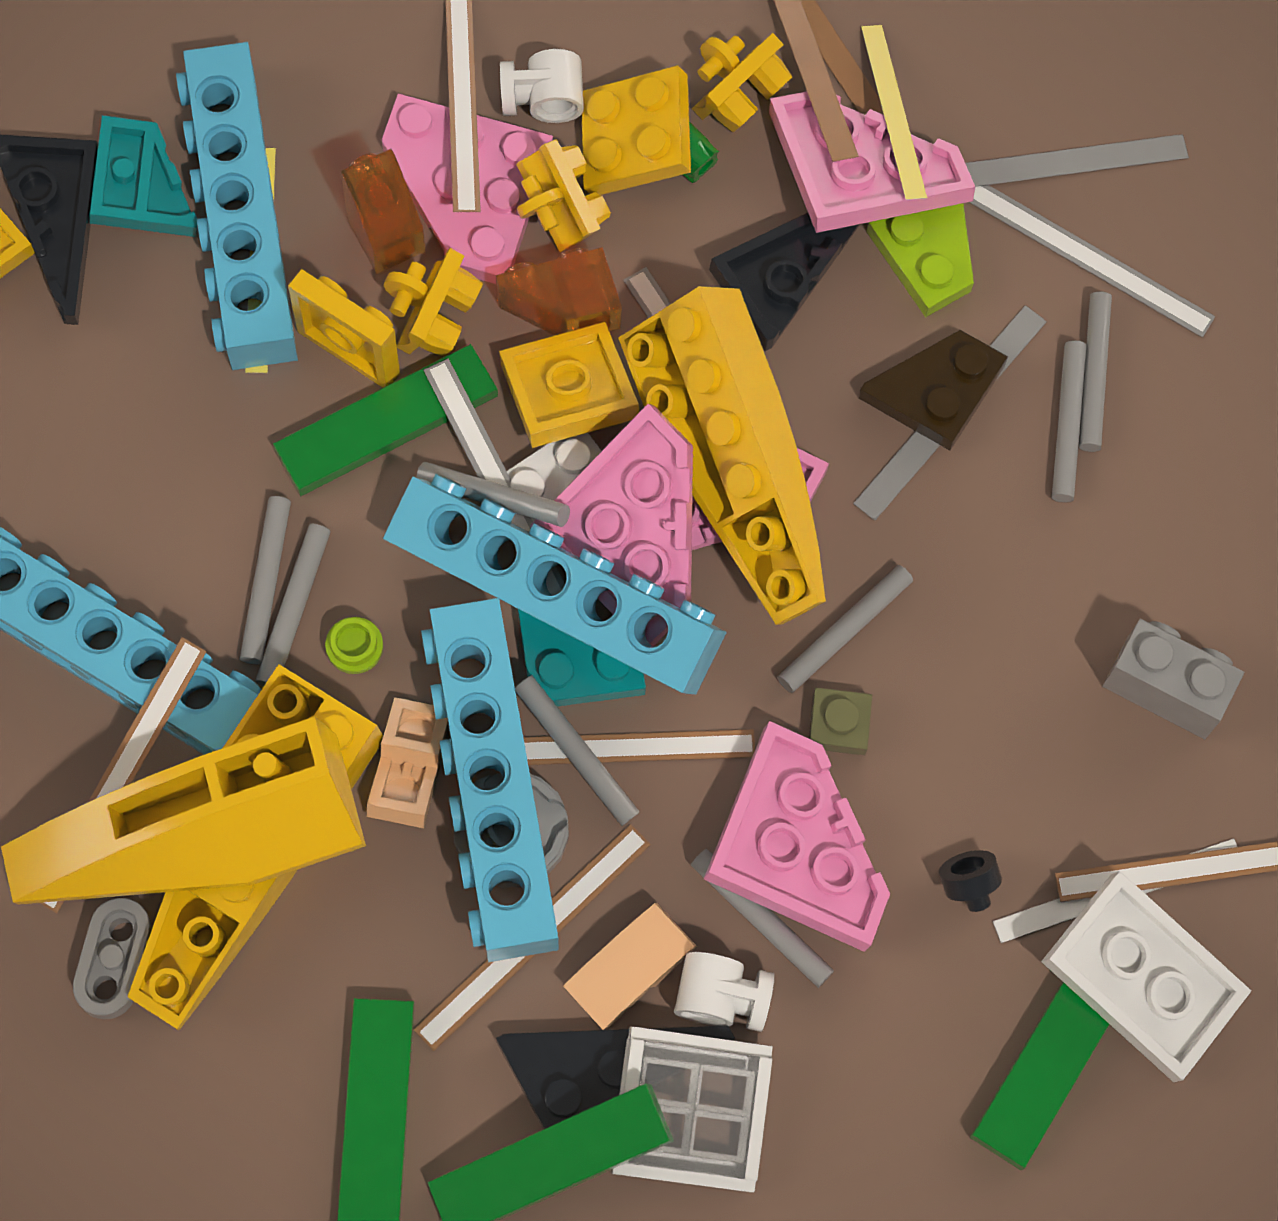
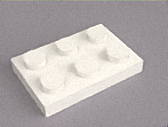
(1146, 976)

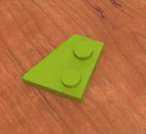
(927, 254)

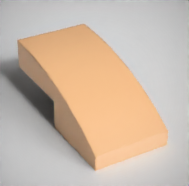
(407, 764)
(629, 966)

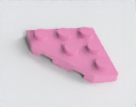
(421, 142)
(868, 185)
(637, 510)
(799, 843)

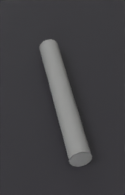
(1095, 372)
(1069, 421)
(510, 498)
(265, 580)
(294, 601)
(845, 629)
(576, 750)
(772, 929)

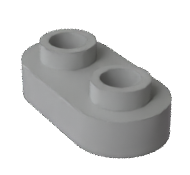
(110, 959)

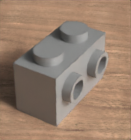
(1174, 677)

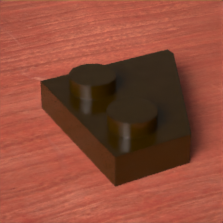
(937, 387)

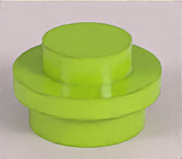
(354, 645)

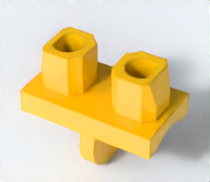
(760, 67)
(557, 197)
(445, 283)

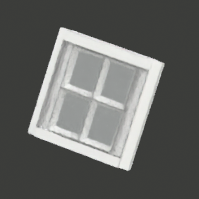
(712, 1104)

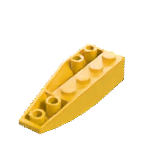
(716, 388)
(198, 824)
(206, 928)

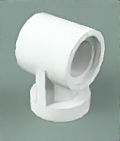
(549, 86)
(715, 991)

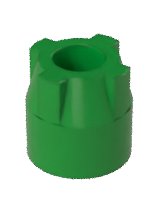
(702, 154)

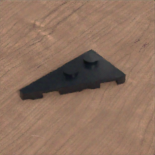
(53, 196)
(779, 271)
(575, 1068)

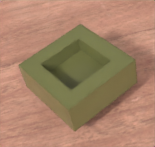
(841, 720)

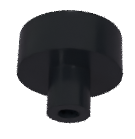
(971, 878)

